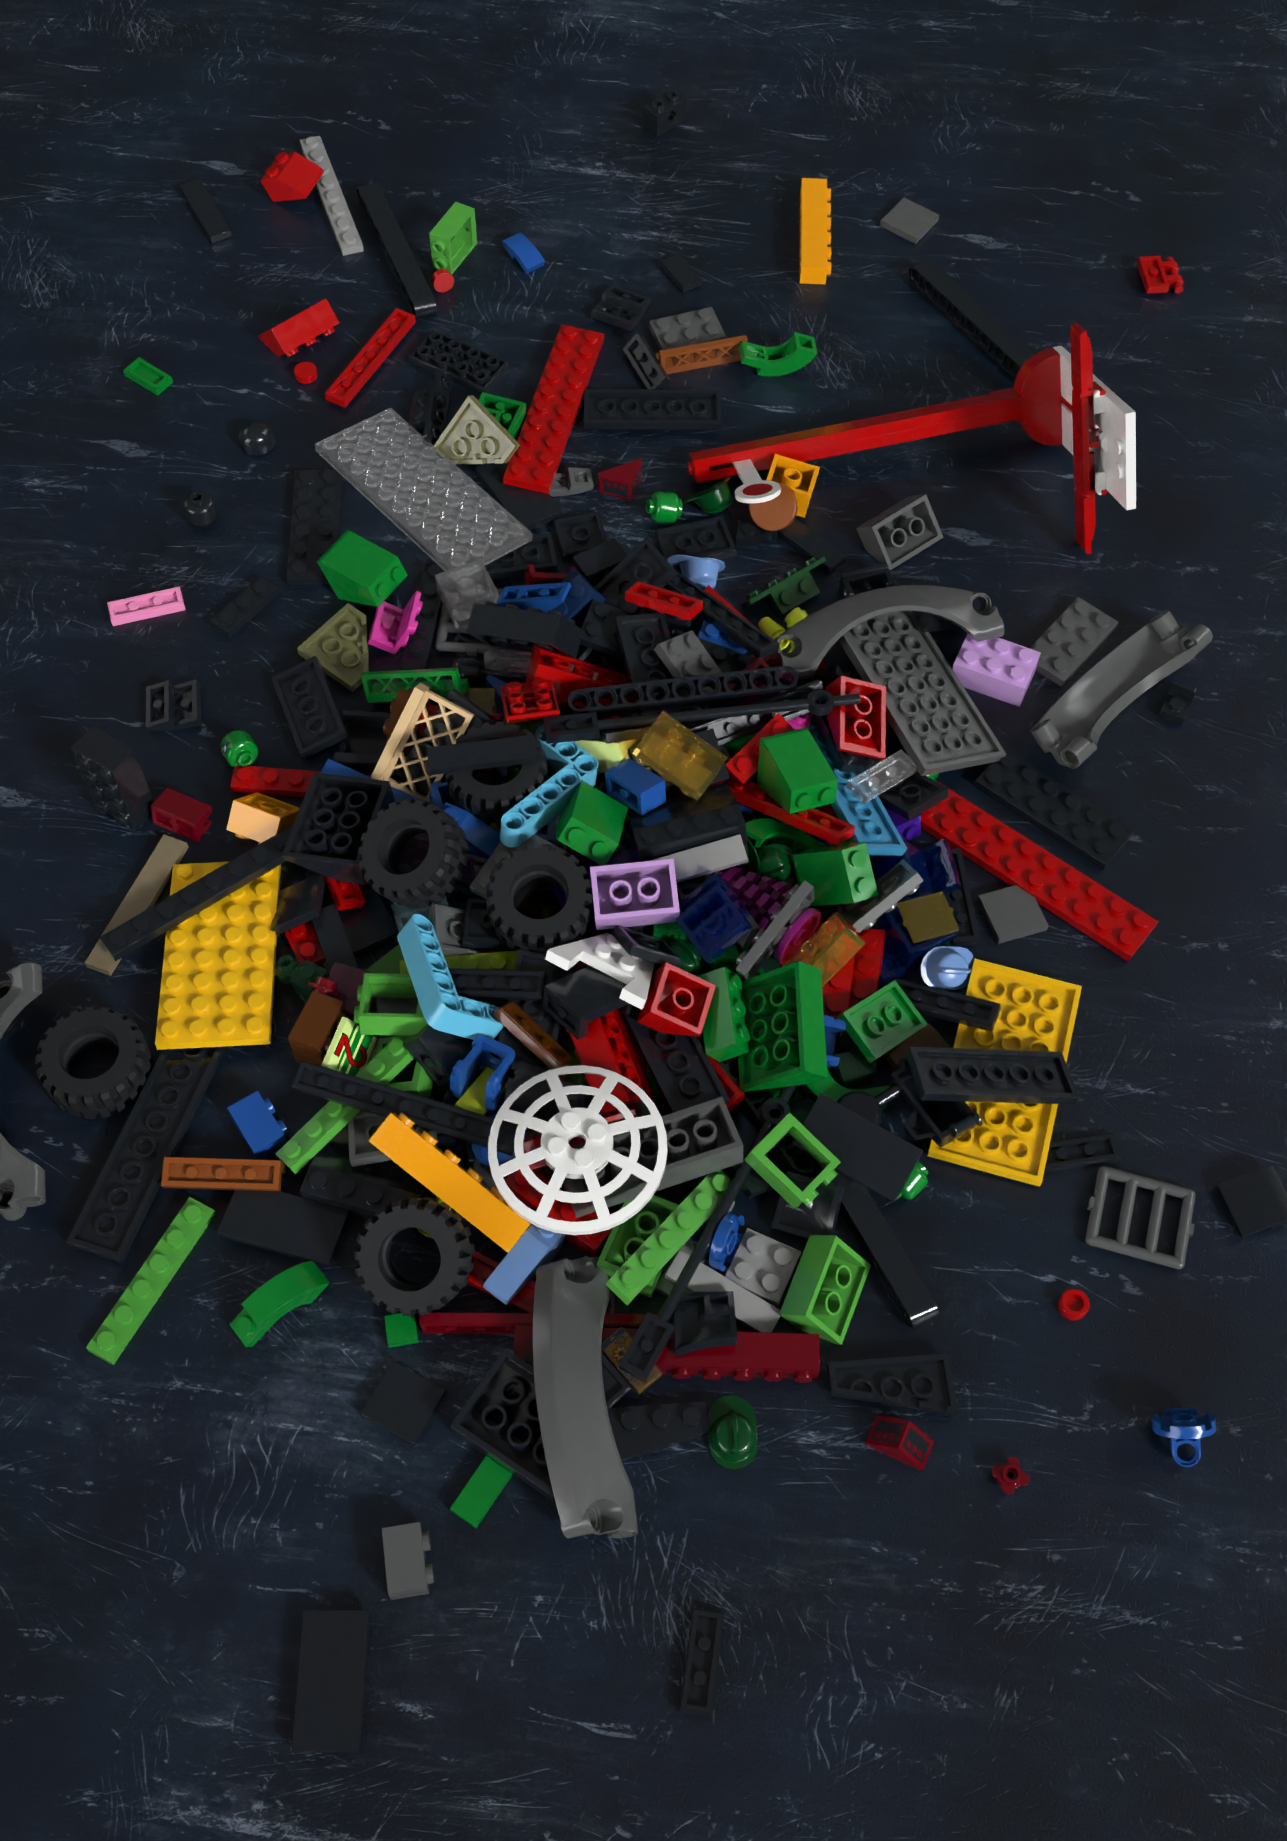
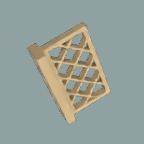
(405, 729)

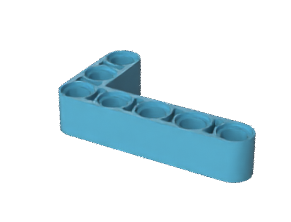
(550, 798)
(435, 987)

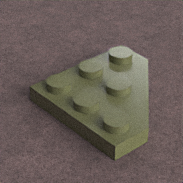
(476, 437)
(341, 647)

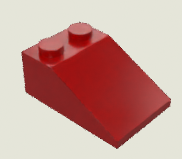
(862, 726)

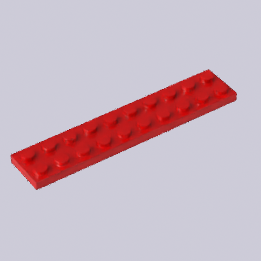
(554, 409)
(1039, 873)

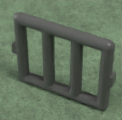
(444, 627)
(1120, 1244)

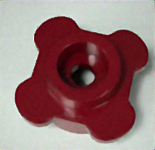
(325, 986)
(1008, 1484)

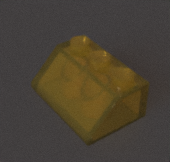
(679, 756)
(829, 947)

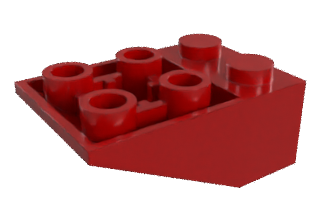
(528, 701)

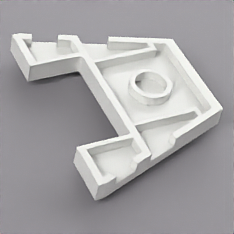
(611, 958)

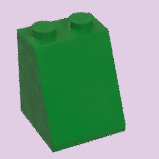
(361, 570)
(795, 771)
(591, 823)
(837, 872)

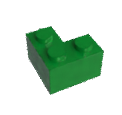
(506, 411)

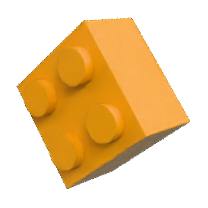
(796, 475)

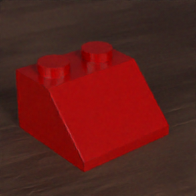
(291, 177)
(676, 1002)

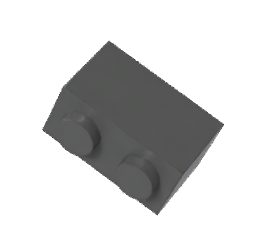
(406, 1560)

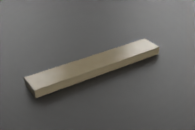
(140, 896)

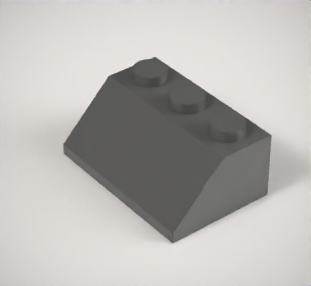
(901, 531)

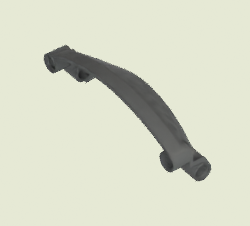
(821, 629)
(1090, 704)
(20, 1178)
(571, 1403)

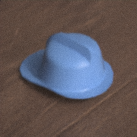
(698, 570)
(947, 967)

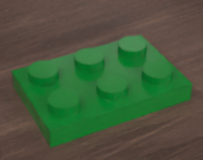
(882, 1021)

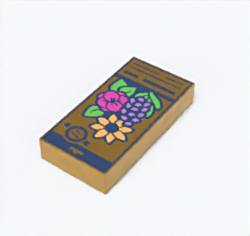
(614, 1350)

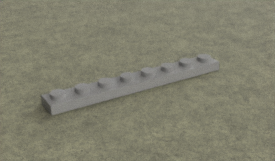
(333, 198)

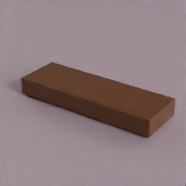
(532, 1036)

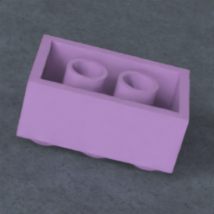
(996, 668)
(635, 894)

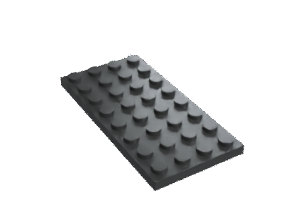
(923, 694)

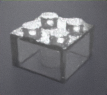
(462, 588)

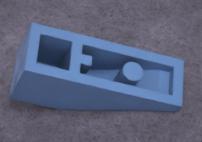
(520, 1264)

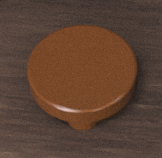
(775, 513)

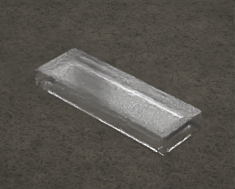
(882, 776)

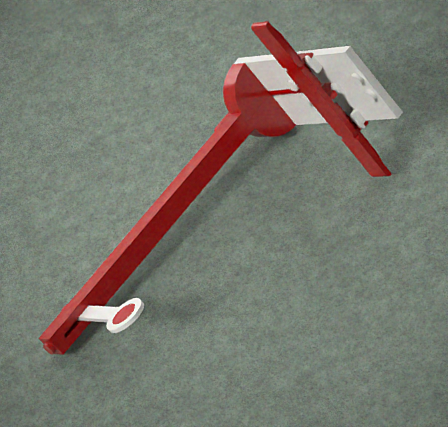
(1051, 399)

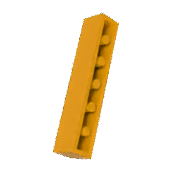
(813, 231)
(449, 1180)

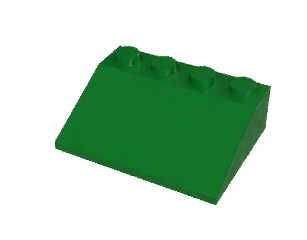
(784, 1029)

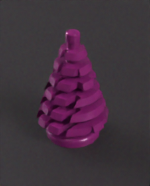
(762, 905)

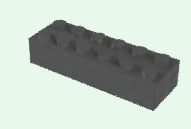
(697, 1144)

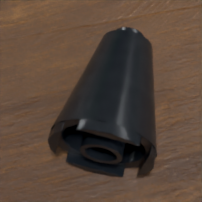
(526, 1070)

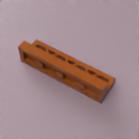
(701, 355)
(222, 1174)

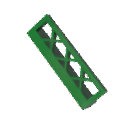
(388, 690)

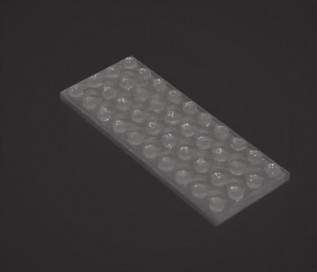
(423, 492)

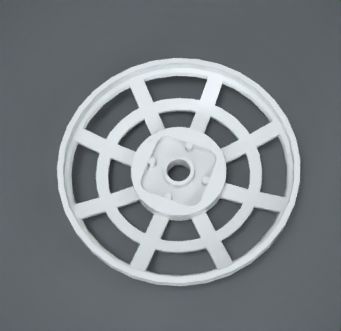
(574, 1162)

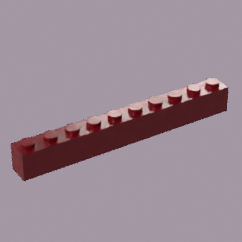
(755, 1355)

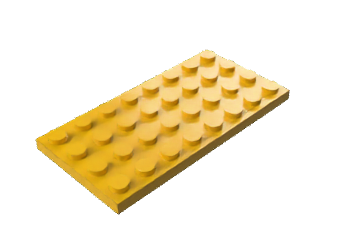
(220, 967)
(1033, 1016)

